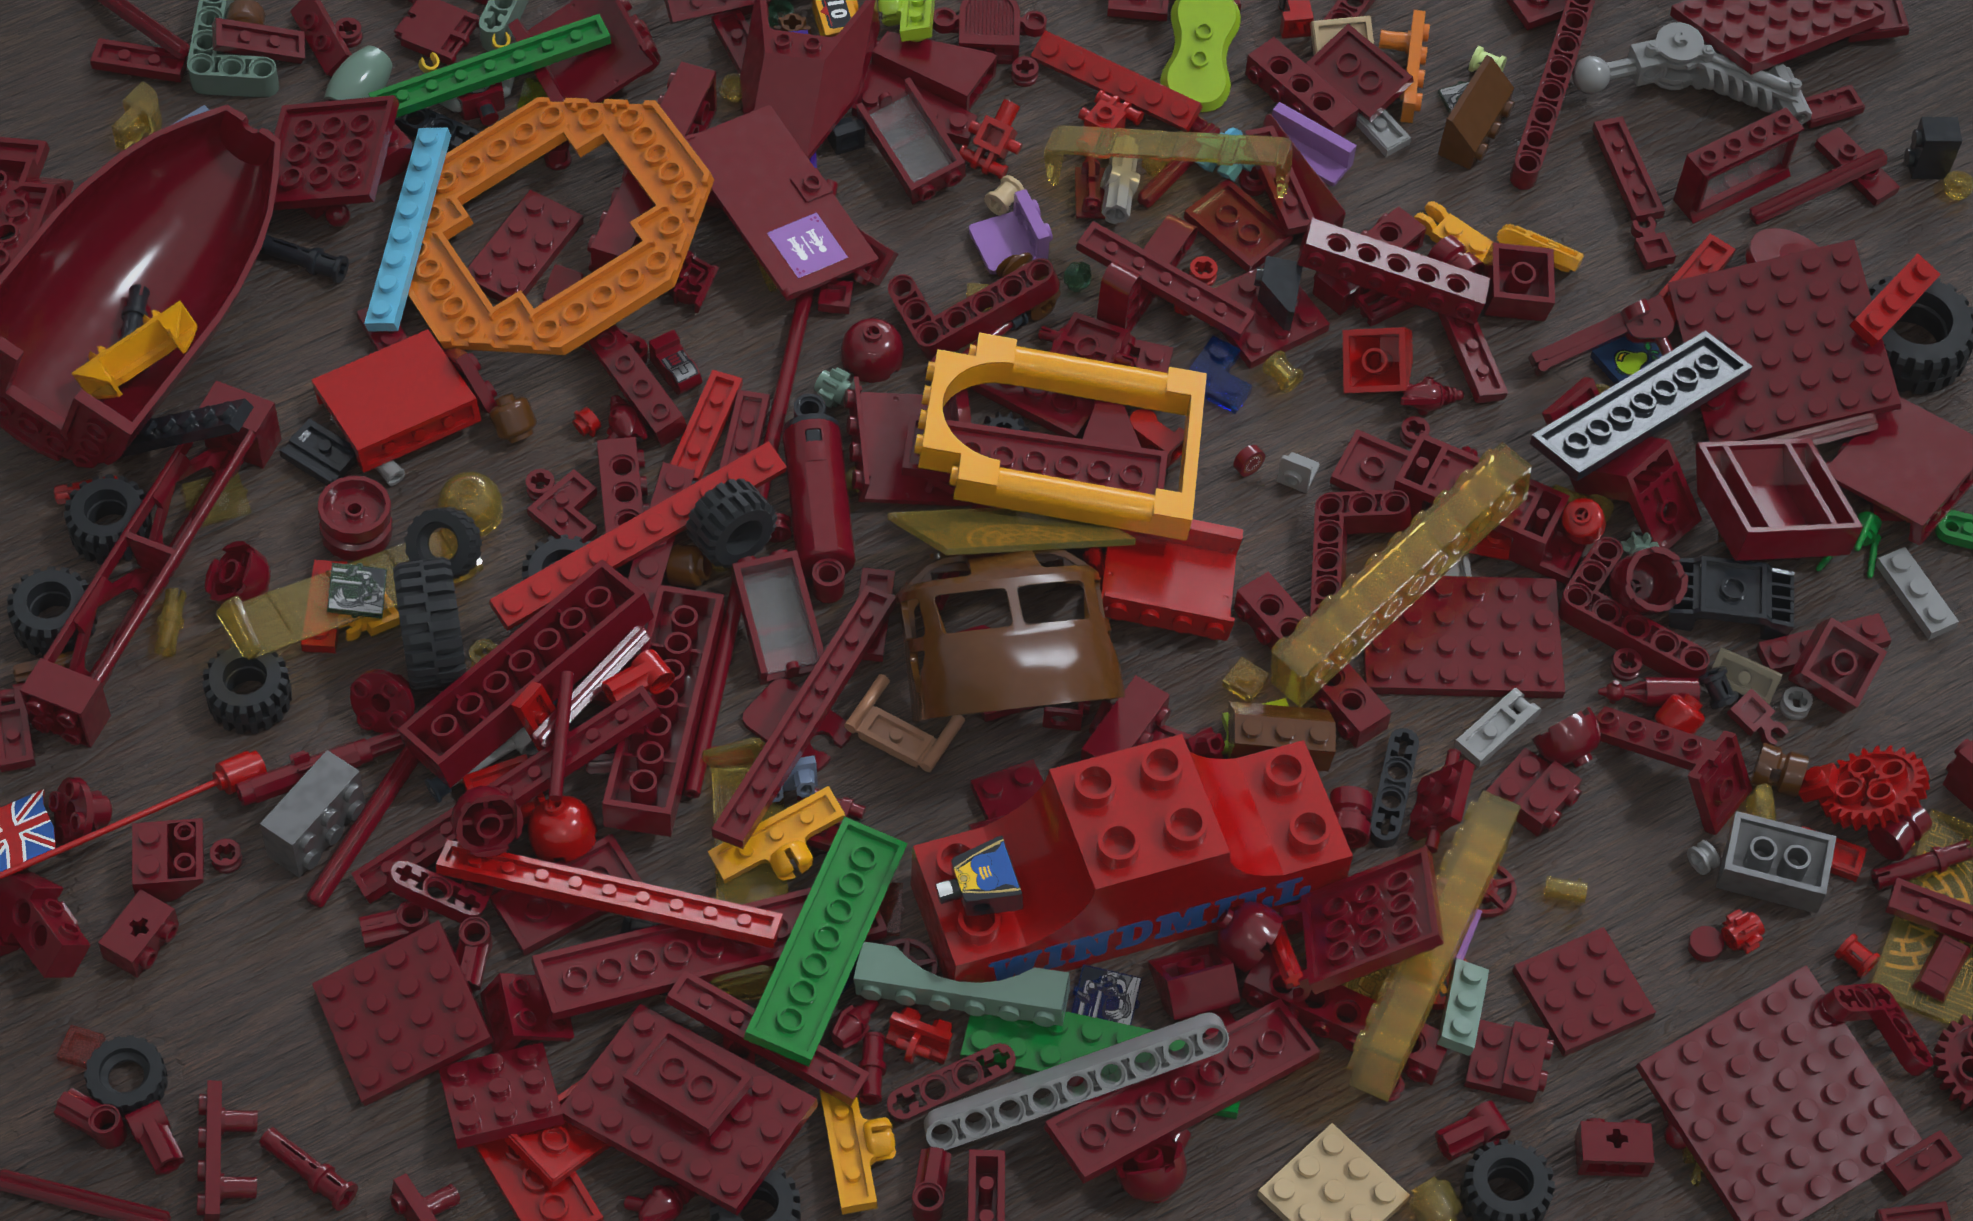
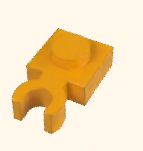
(373, 625)

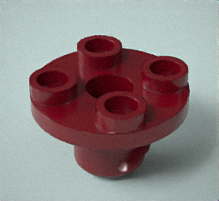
(381, 700)
(78, 810)

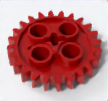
(1876, 788)

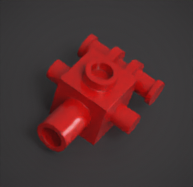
(1110, 113)
(994, 137)

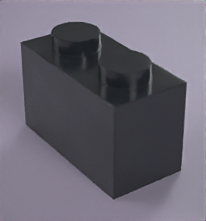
(1933, 147)

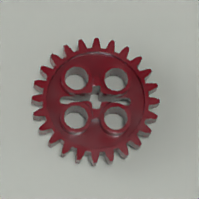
(1952, 1044)

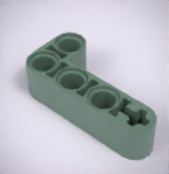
(496, 20)

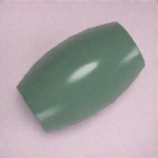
(359, 75)

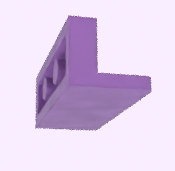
(1323, 149)

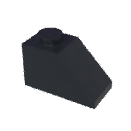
(1279, 288)

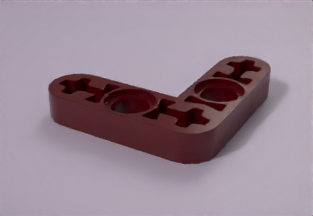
(463, 893)
(1877, 1003)

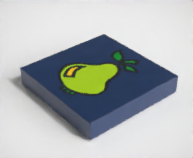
(1624, 358)

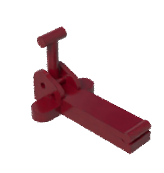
(1640, 323)

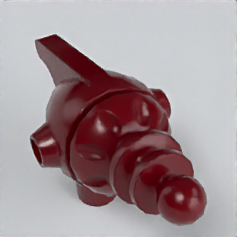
(1430, 395)
(624, 420)
(661, 1204)

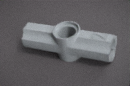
(1120, 185)

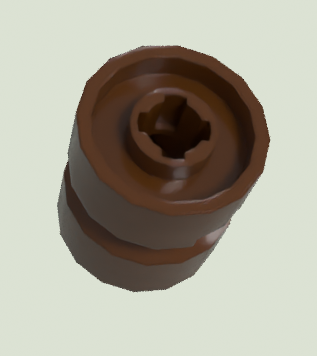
(1792, 770)

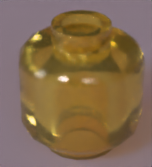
(1435, 1201)

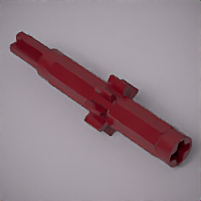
(285, 778)

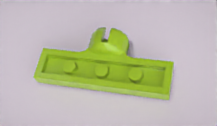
(912, 15)

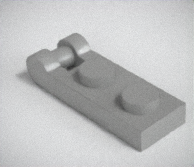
(1496, 727)

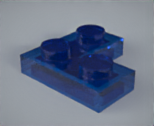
(1221, 386)

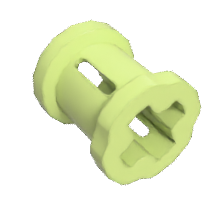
(1479, 56)

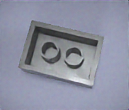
(313, 814)

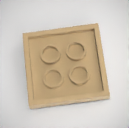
(1333, 1183)

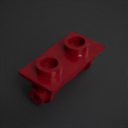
(1088, 192)

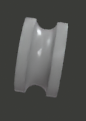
(1805, 702)
(1703, 857)

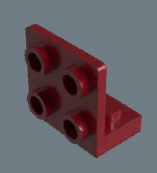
(518, 1012)

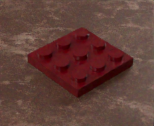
(1264, 333)
(1583, 991)
(500, 1095)

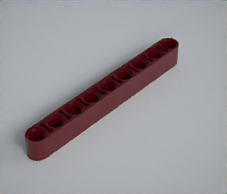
(1553, 86)

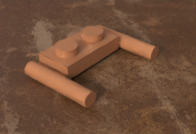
(896, 735)

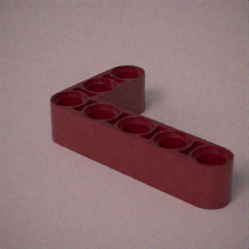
(1121, 294)
(971, 309)
(1350, 520)
(1622, 620)

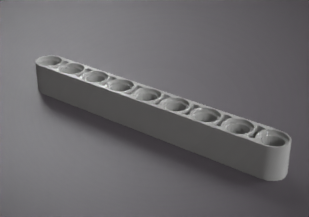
(1094, 1081)

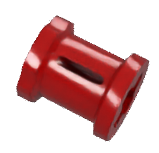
(1851, 945)

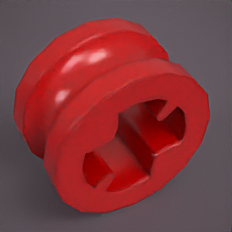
(1201, 264)

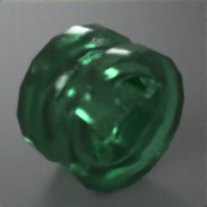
(779, 6)

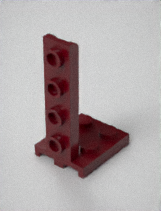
(1716, 767)

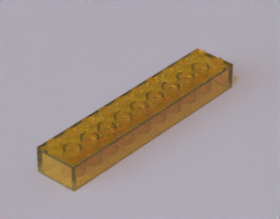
(1399, 574)
(1416, 981)

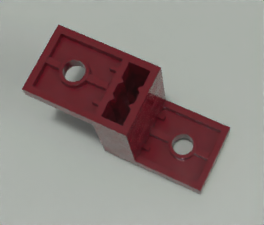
(1643, 476)

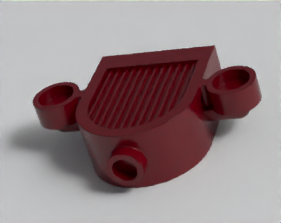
(990, 26)

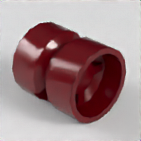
(1453, 252)
(1353, 809)
(1899, 838)

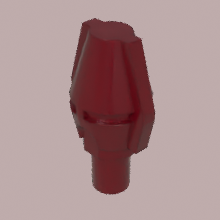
(852, 1023)

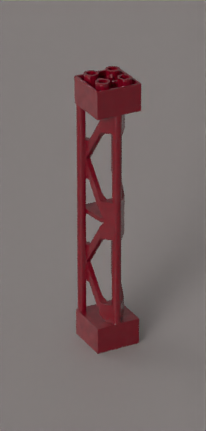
(73, 699)

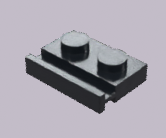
(319, 453)

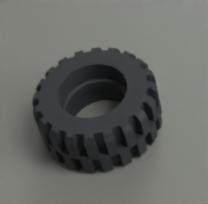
(1949, 321)
(429, 622)

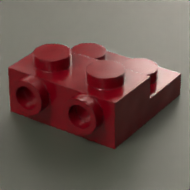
(1538, 789)
(1509, 1060)

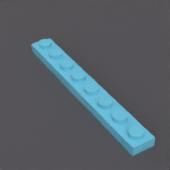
(407, 230)

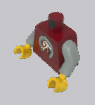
(479, 103)

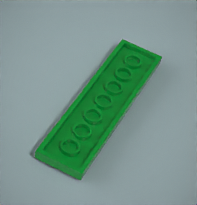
(825, 942)
(1046, 1047)

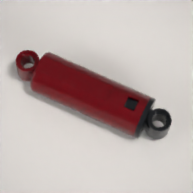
(819, 497)

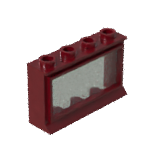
(1737, 165)

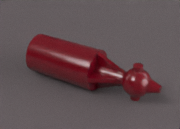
(1652, 690)

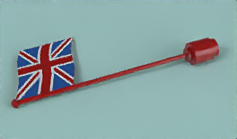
(30, 837)

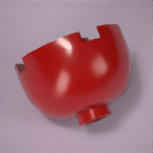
(561, 829)

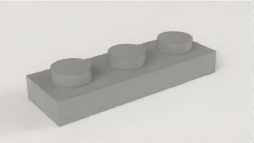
(1917, 593)

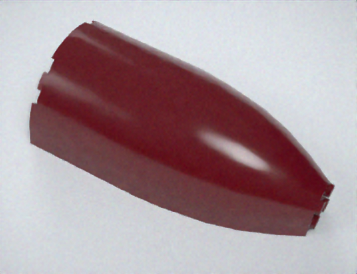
(165, 214)

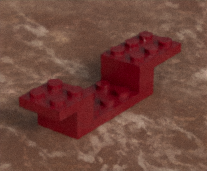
(1434, 467)

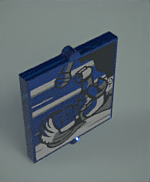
(1106, 995)

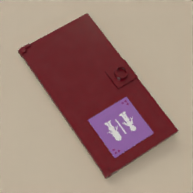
(780, 203)

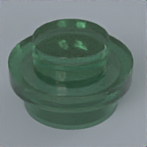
(1077, 276)

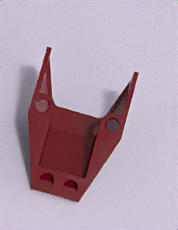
(807, 76)

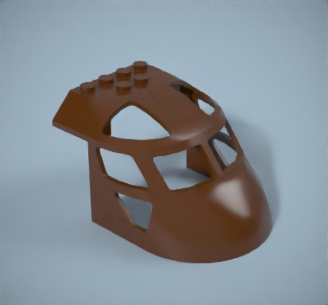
(1013, 663)

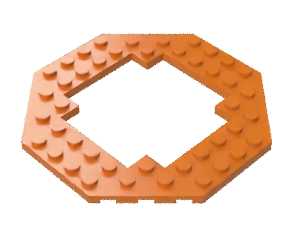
(654, 156)

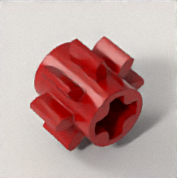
(1742, 931)

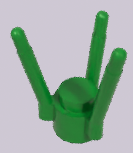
(1869, 535)

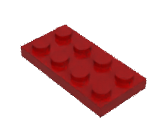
(527, 1192)

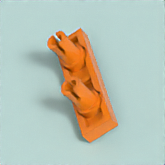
(1412, 45)

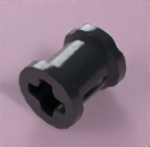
(1718, 687)

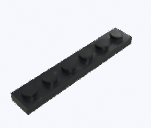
(191, 426)

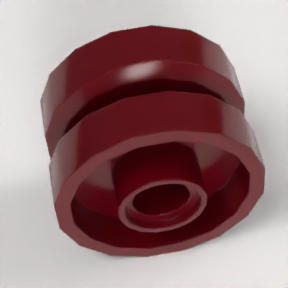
(355, 517)

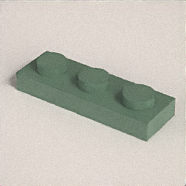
(1463, 1007)

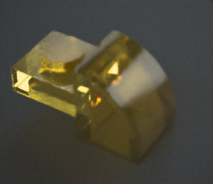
(140, 116)

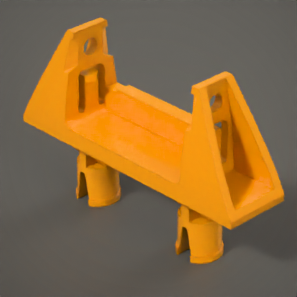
(136, 351)

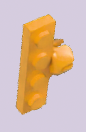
(781, 839)
(855, 1147)

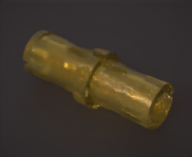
(170, 622)

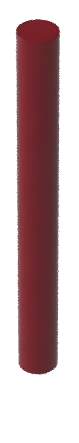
(561, 736)

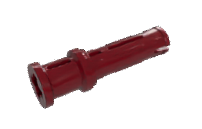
(320, 1177)

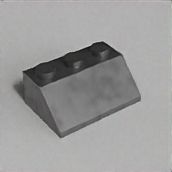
(1776, 862)

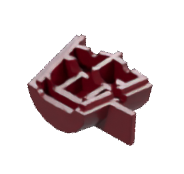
(693, 281)

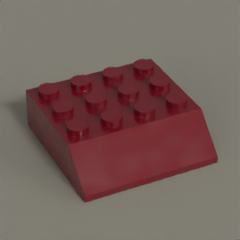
(1774, 499)

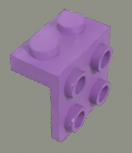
(1012, 233)

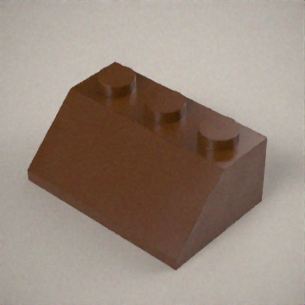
(1477, 115)
(1265, 727)

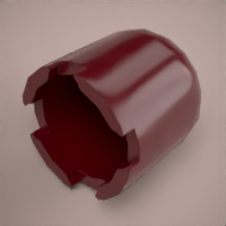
(1654, 576)

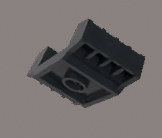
(1736, 593)

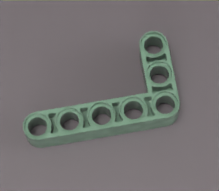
(224, 74)

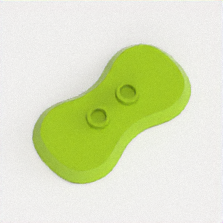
(1200, 50)

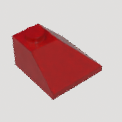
(1377, 360)

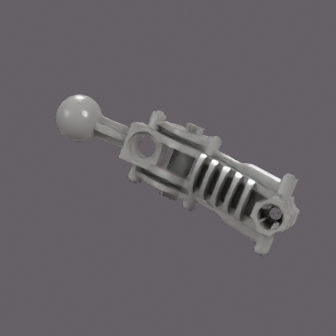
(1682, 59)

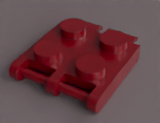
(436, 29)

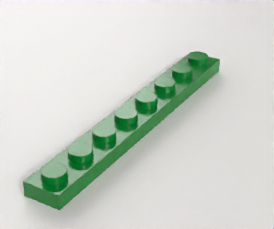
(498, 65)

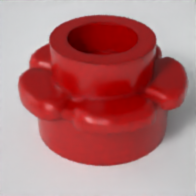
(586, 422)

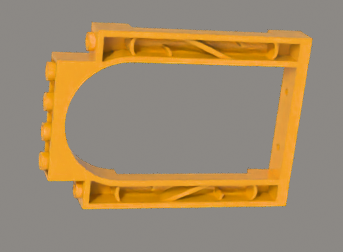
(986, 483)

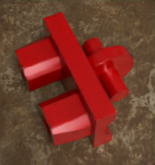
(919, 1038)

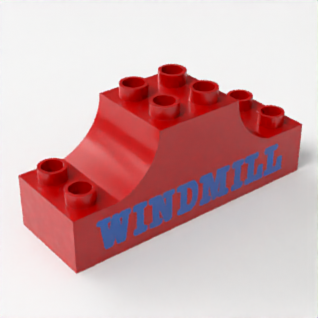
(1137, 857)

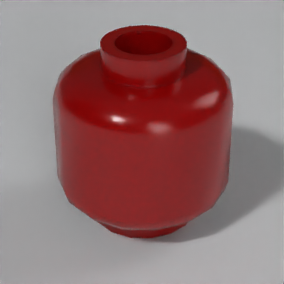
(1583, 521)
(1681, 713)

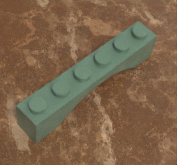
(1031, 996)

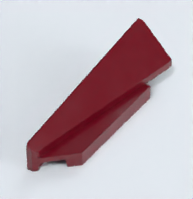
(1319, 197)

